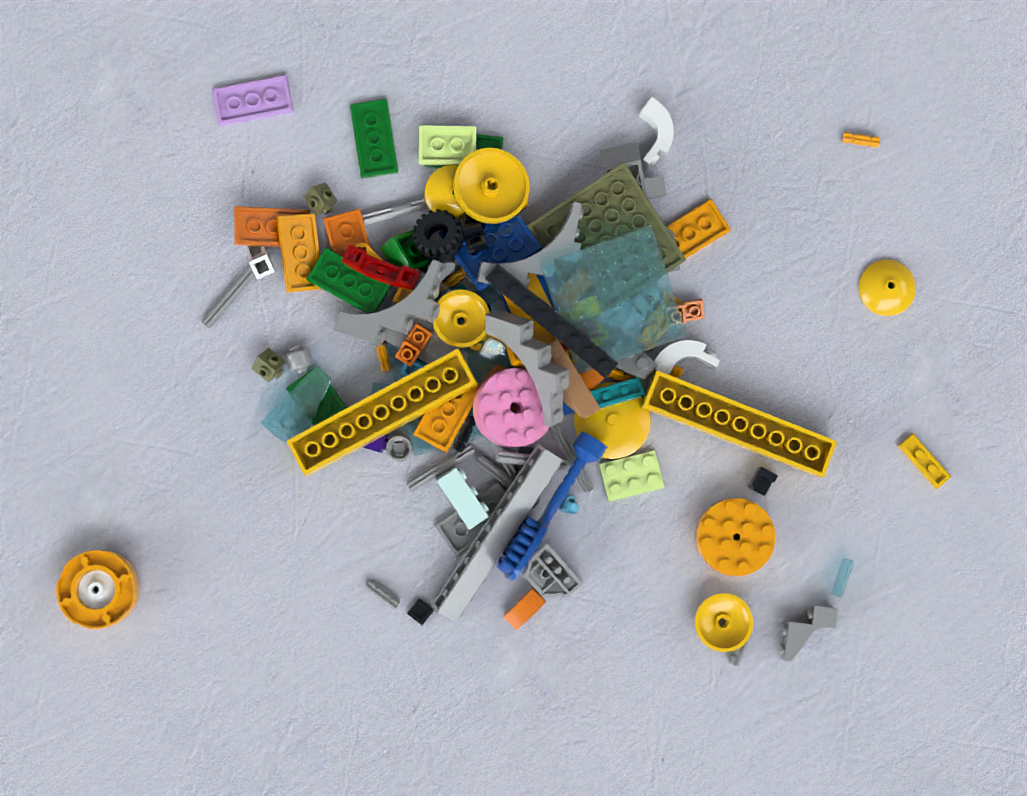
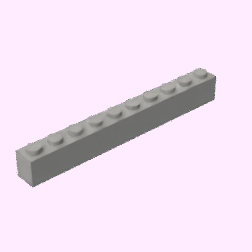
(496, 533)

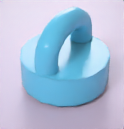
(568, 507)

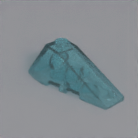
(298, 407)

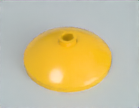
(439, 191)
(875, 290)
(462, 305)
(737, 624)

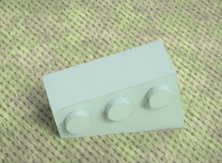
(463, 497)

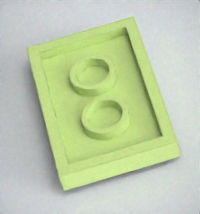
(445, 144)
(631, 475)

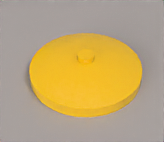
(491, 185)
(618, 427)

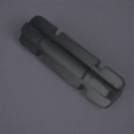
(465, 434)

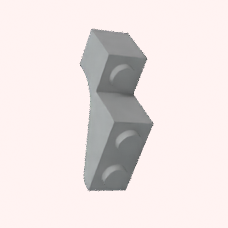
(797, 633)

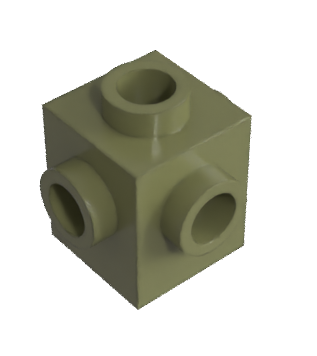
(320, 199)
(269, 365)

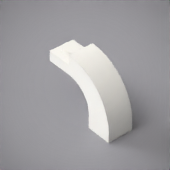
(660, 120)
(259, 260)
(681, 350)

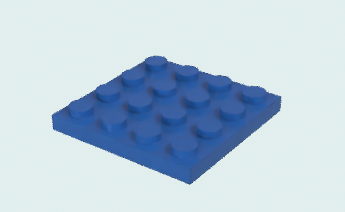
(505, 244)

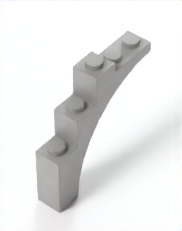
(559, 246)
(399, 317)
(536, 356)

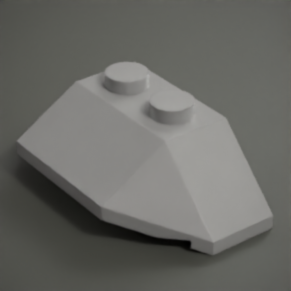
(550, 573)

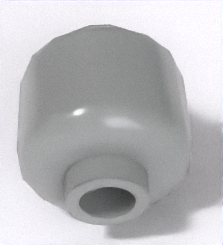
(298, 359)

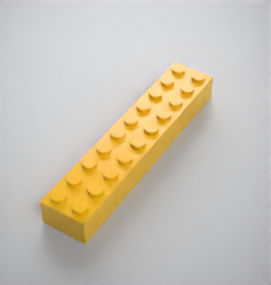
(382, 412)
(738, 424)

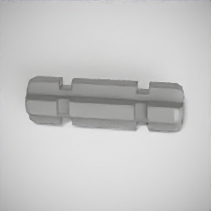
(382, 594)
(735, 658)

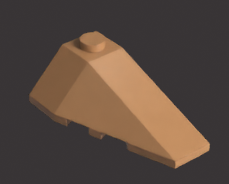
(577, 395)

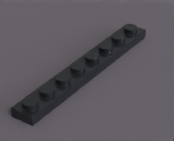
(551, 321)

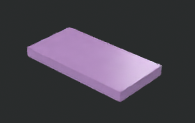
(252, 100)

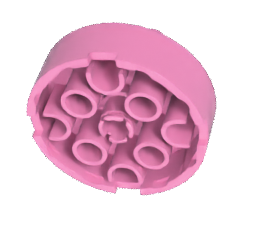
(493, 410)

